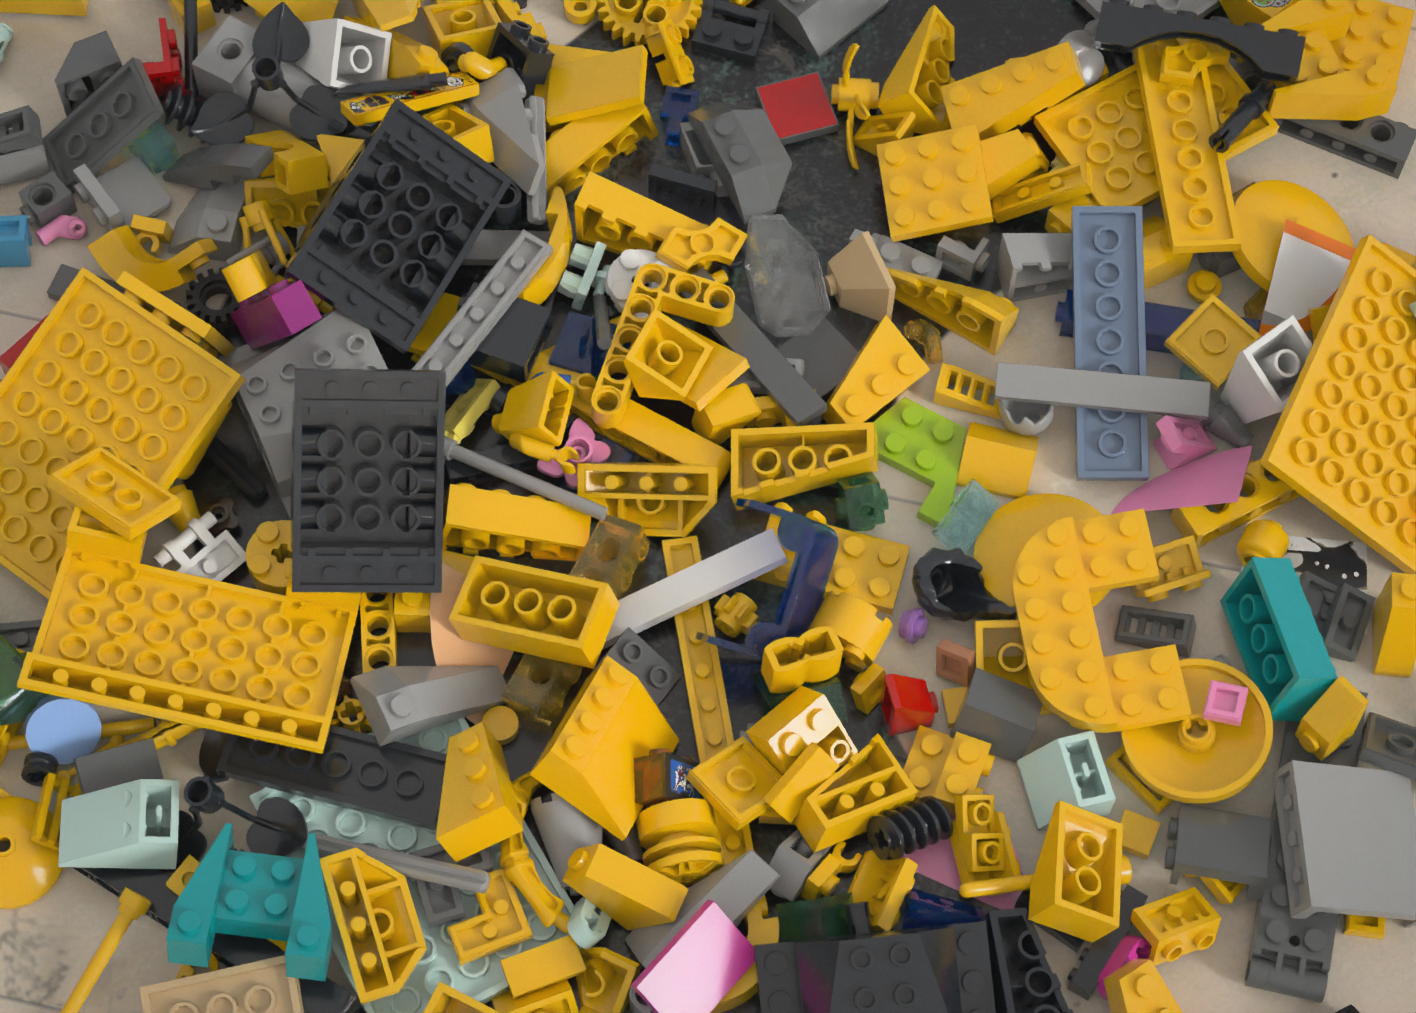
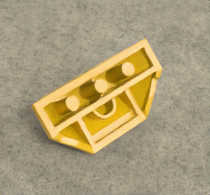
(657, 496)
(374, 922)

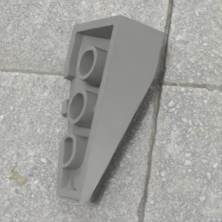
(514, 146)
(214, 216)
(419, 698)
(733, 888)

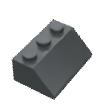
(823, 23)

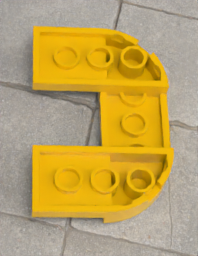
(1061, 633)

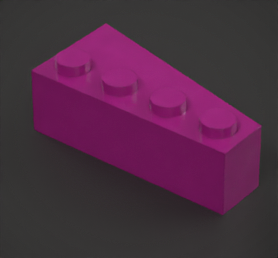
(275, 313)

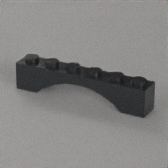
(1269, 53)

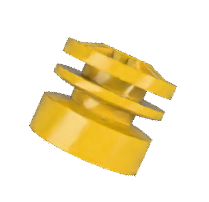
(680, 839)

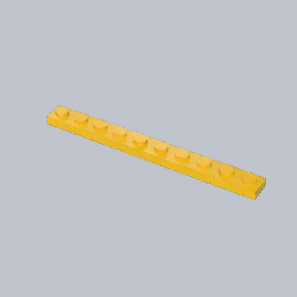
(704, 686)

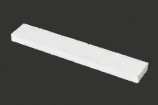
(697, 584)

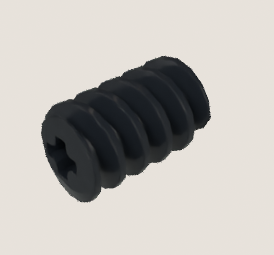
(181, 107)
(909, 828)

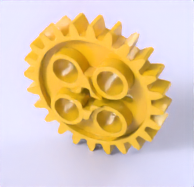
(624, 21)

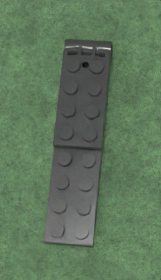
(1272, 960)

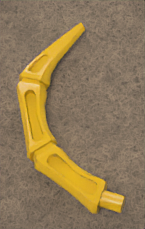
(521, 869)

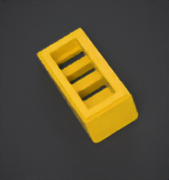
(956, 400)

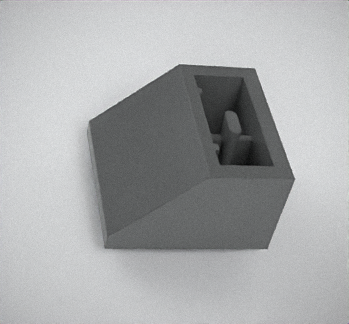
(86, 69)

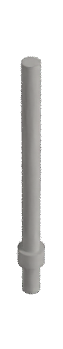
(521, 479)

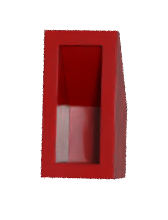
(907, 704)

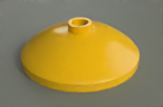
(26, 867)

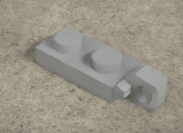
(904, 258)

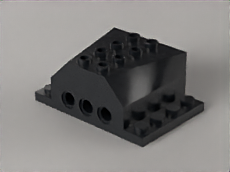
(397, 225)
(367, 480)
(879, 972)

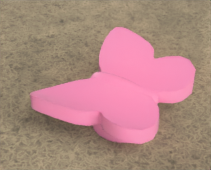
(590, 451)

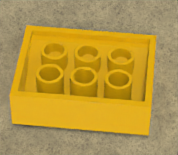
(596, 747)

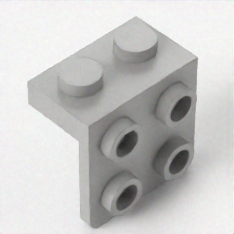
(121, 193)

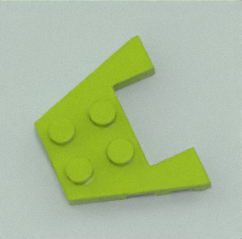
(925, 449)

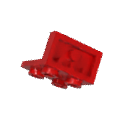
(166, 72)

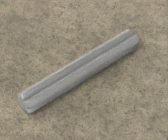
(537, 203)

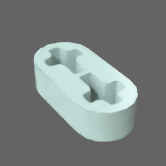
(587, 924)

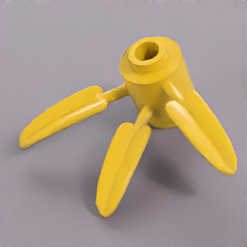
(856, 97)

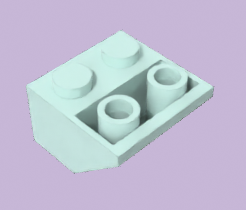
(1066, 772)

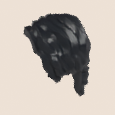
(953, 589)

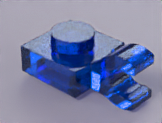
(674, 109)

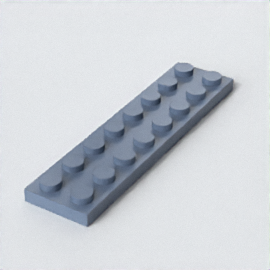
(1109, 336)

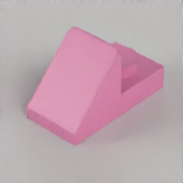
(1182, 441)

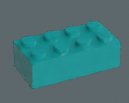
(1278, 637)

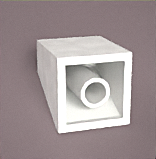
(345, 53)
(1267, 372)

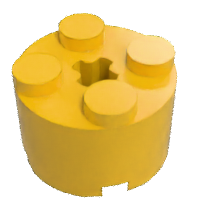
(270, 556)
(855, 626)

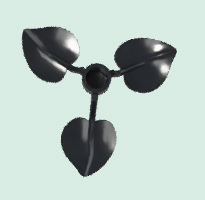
(277, 39)
(275, 830)

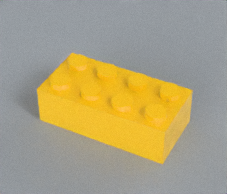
(534, 611)

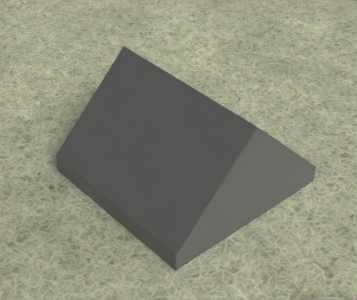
(998, 714)

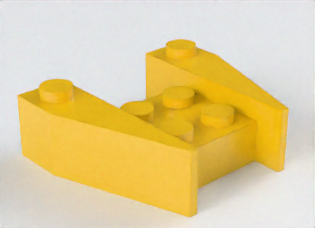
(1323, 85)

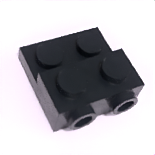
(522, 52)

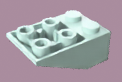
(122, 826)

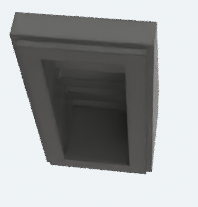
(20, 138)
(1158, 617)

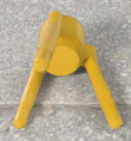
(262, 218)

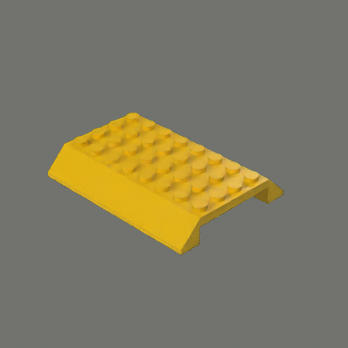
(189, 644)

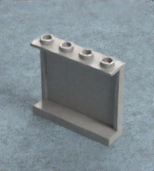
(1347, 840)

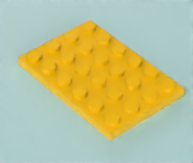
(1112, 133)

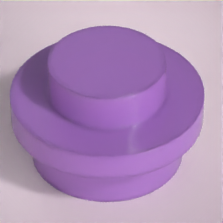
(913, 625)

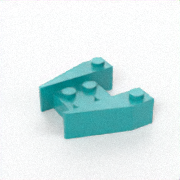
(256, 899)

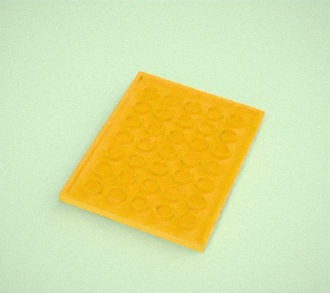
(89, 380)
(1353, 409)

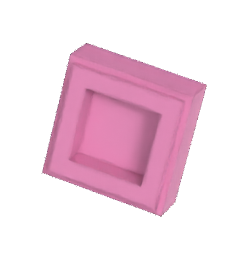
(1225, 703)

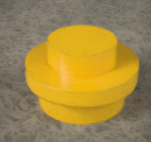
(1203, 284)

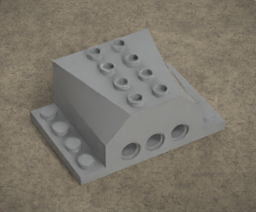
(269, 384)

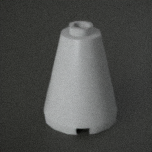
(563, 831)

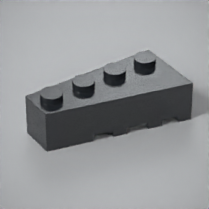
(1019, 966)

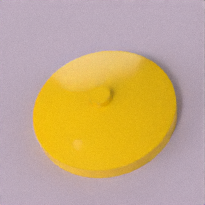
(1262, 219)
(1011, 529)
(1201, 757)

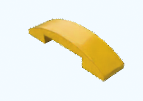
(561, 241)

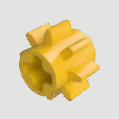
(735, 614)
(350, 708)

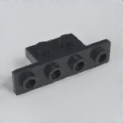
(684, 193)

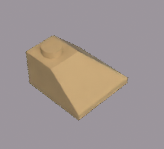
(861, 279)

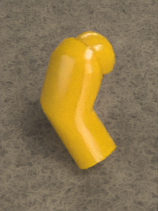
(480, 66)

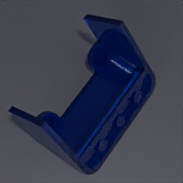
(814, 557)

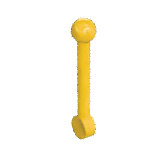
(114, 741)

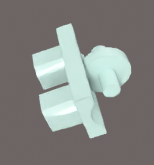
(578, 286)

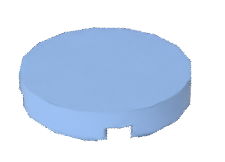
(63, 728)

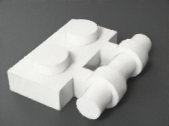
(214, 561)

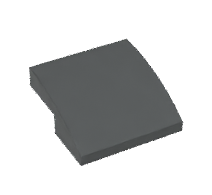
(1339, 614)
(118, 766)

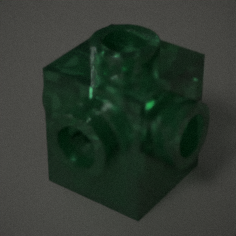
(861, 501)

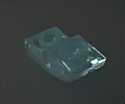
(966, 518)

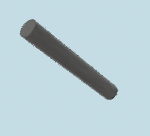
(602, 321)

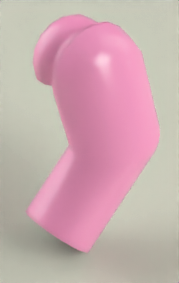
(64, 227)

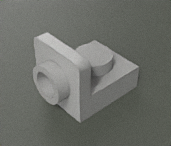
(961, 259)

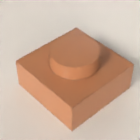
(955, 662)

